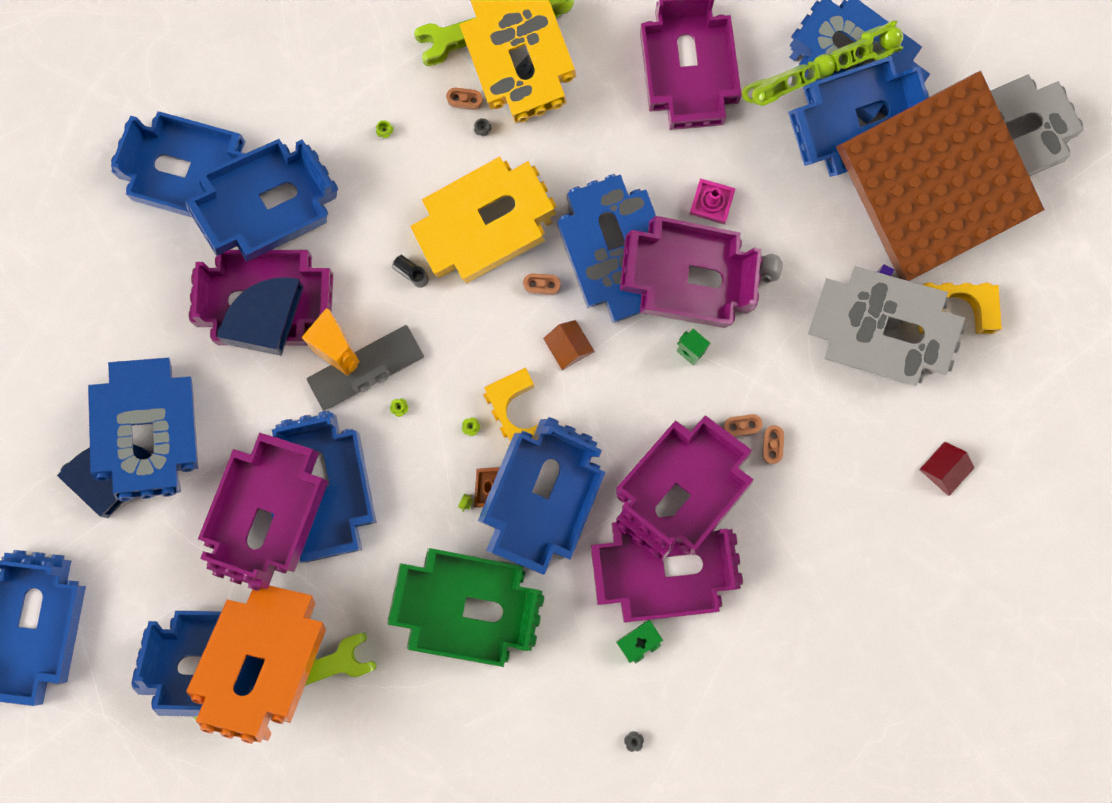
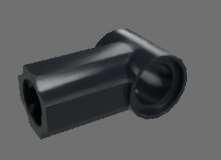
(410, 271)

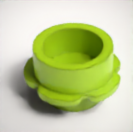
(384, 125)
(399, 402)
(470, 431)
(465, 502)

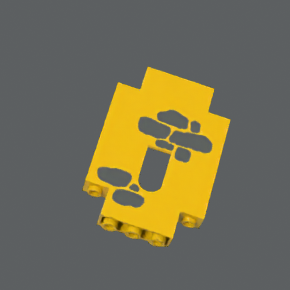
(510, 25)

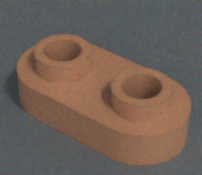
(465, 97)
(542, 282)
(742, 426)
(773, 445)

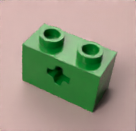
(692, 346)
(644, 631)

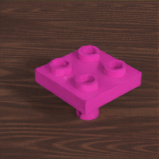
(712, 201)

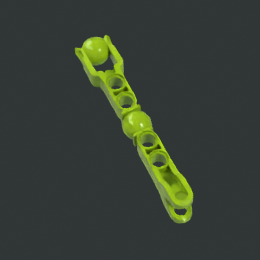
(451, 37)
(824, 65)
(341, 661)

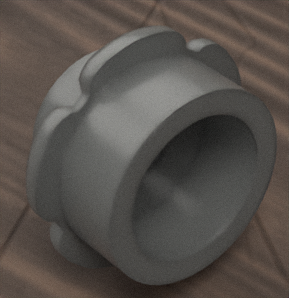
(482, 123)
(634, 736)

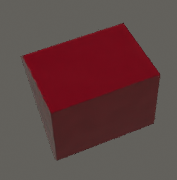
(947, 467)

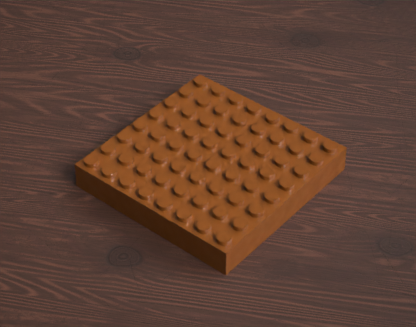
(940, 177)

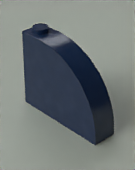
(262, 316)
(94, 493)

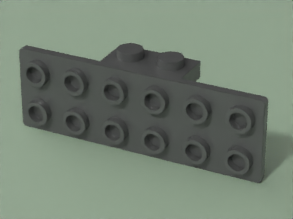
(376, 364)

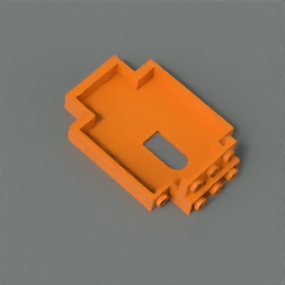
(269, 627)

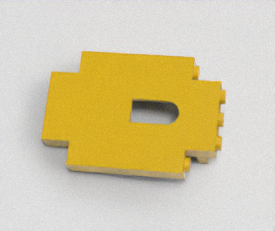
(457, 235)

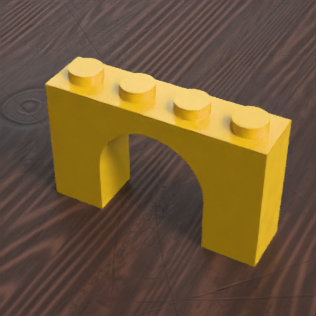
(983, 300)
(502, 393)

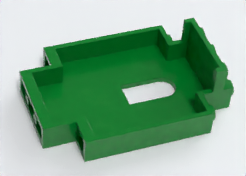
(433, 602)

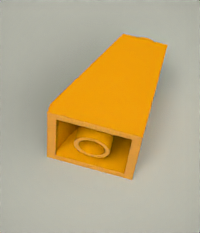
(331, 344)

